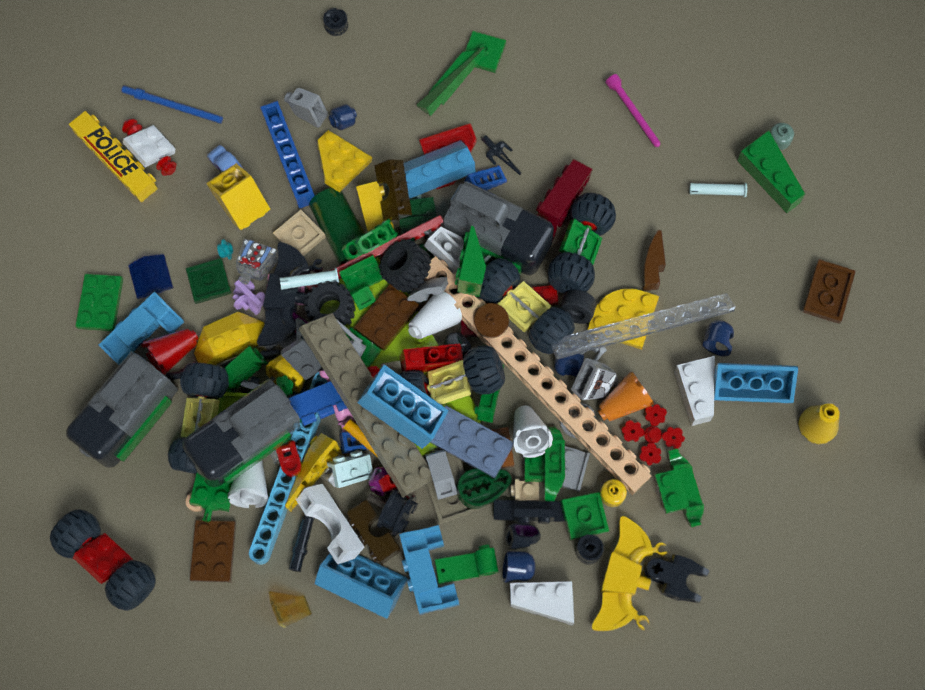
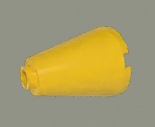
(819, 423)

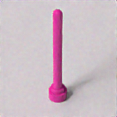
(614, 83)

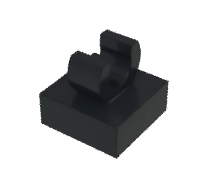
(248, 386)

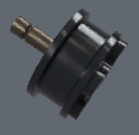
(394, 511)

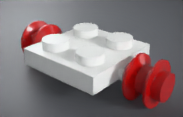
(149, 146)

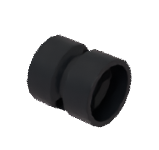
(589, 549)

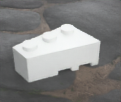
(448, 247)
(697, 389)
(544, 599)

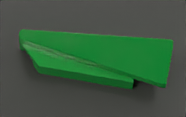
(451, 80)

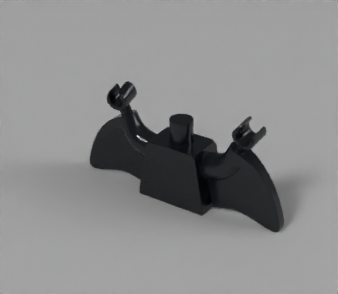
(279, 303)

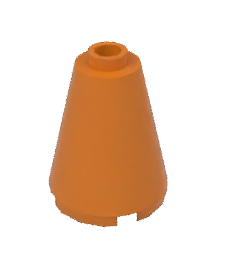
(625, 399)

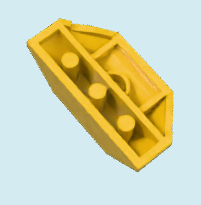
(227, 338)

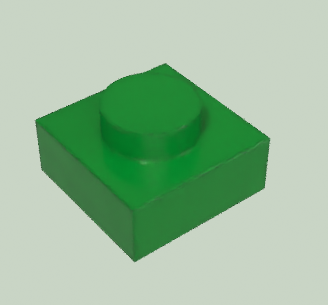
(363, 296)

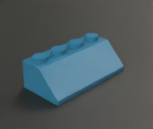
(438, 168)
(755, 382)
(403, 407)
(362, 583)

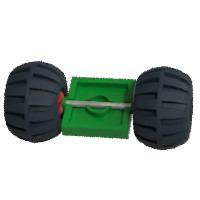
(589, 219)

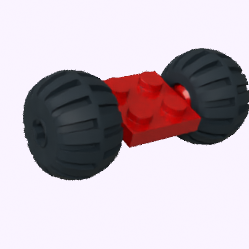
(78, 539)

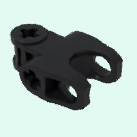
(674, 576)

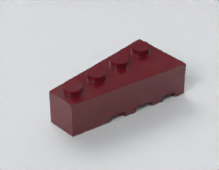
(565, 191)

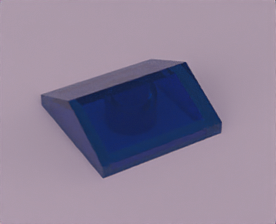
(150, 275)

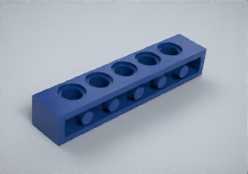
(288, 154)

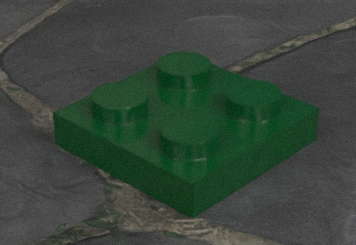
(208, 281)

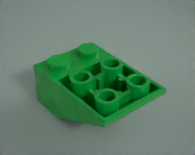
(472, 266)

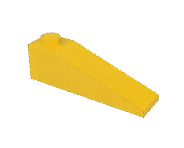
(321, 451)

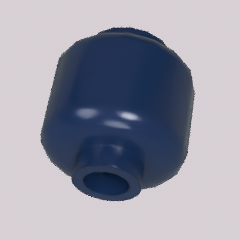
(342, 117)

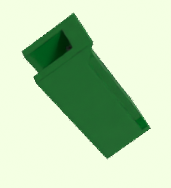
(244, 367)

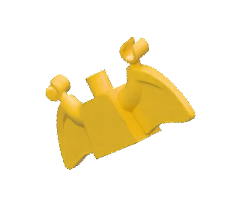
(624, 577)

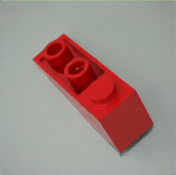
(430, 358)

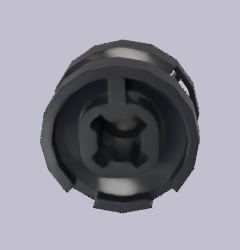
(335, 21)

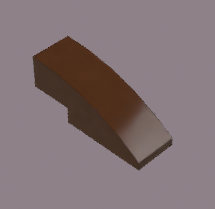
(654, 263)

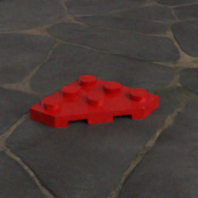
(438, 141)

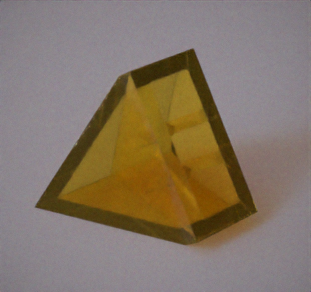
(288, 608)

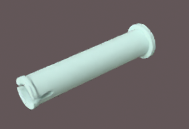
(718, 189)
(308, 279)

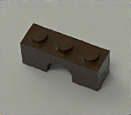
(398, 202)
(382, 547)

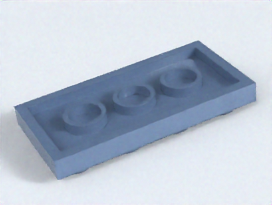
(472, 443)

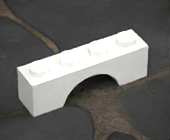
(318, 503)

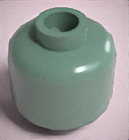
(782, 134)

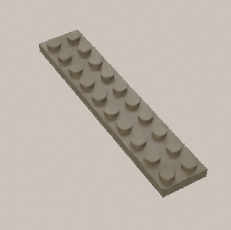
(350, 380)

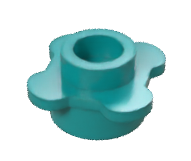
(225, 249)

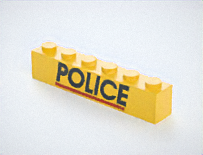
(113, 156)

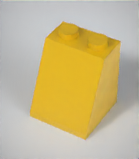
(238, 196)

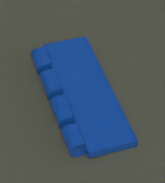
(317, 400)

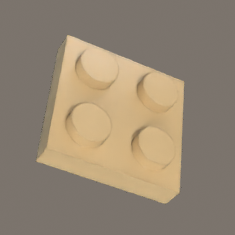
(300, 233)

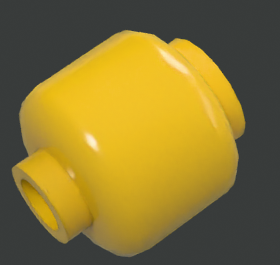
(608, 497)

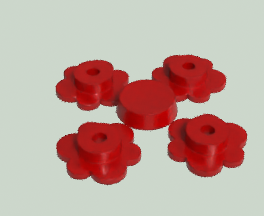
(653, 434)

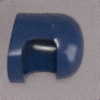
(719, 332)
(569, 365)
(518, 566)

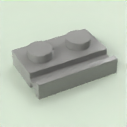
(575, 468)

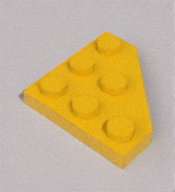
(340, 160)

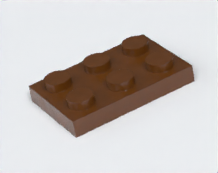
(829, 291)
(387, 317)
(213, 551)

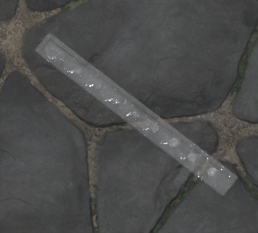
(643, 325)

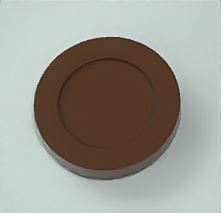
(491, 320)

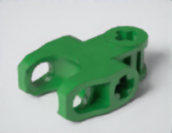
(371, 240)

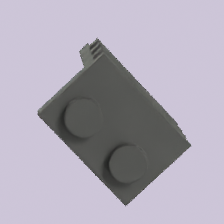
(301, 355)

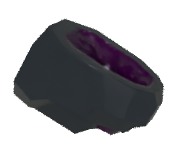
(521, 536)

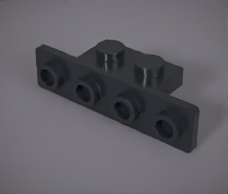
(528, 511)

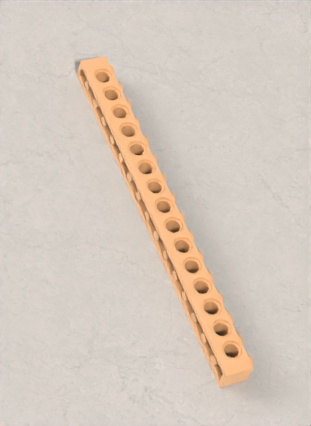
(632, 482)

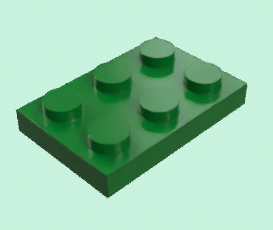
(99, 302)

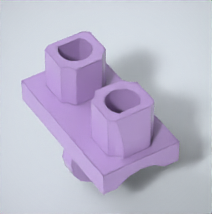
(245, 298)

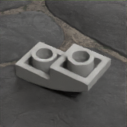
(433, 286)

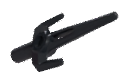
(497, 150)

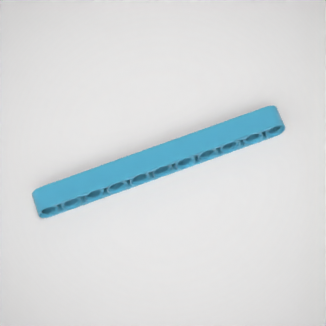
(285, 488)

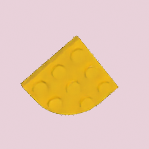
(624, 305)

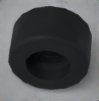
(579, 305)

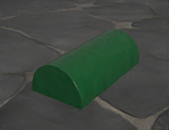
(336, 221)

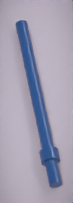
(141, 94)

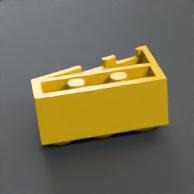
(370, 198)

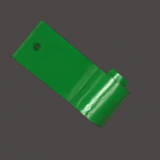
(467, 566)

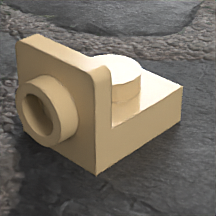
(525, 490)

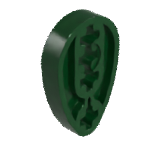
(484, 496)

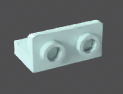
(351, 468)

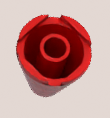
(170, 349)

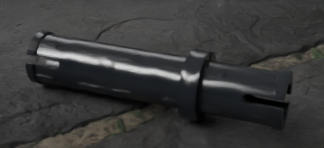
(300, 548)

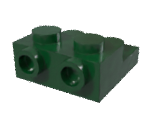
(422, 211)

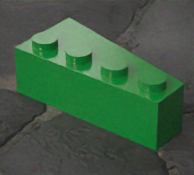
(772, 172)

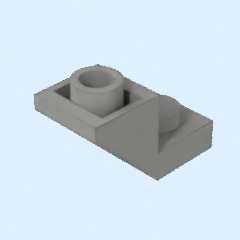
(441, 474)

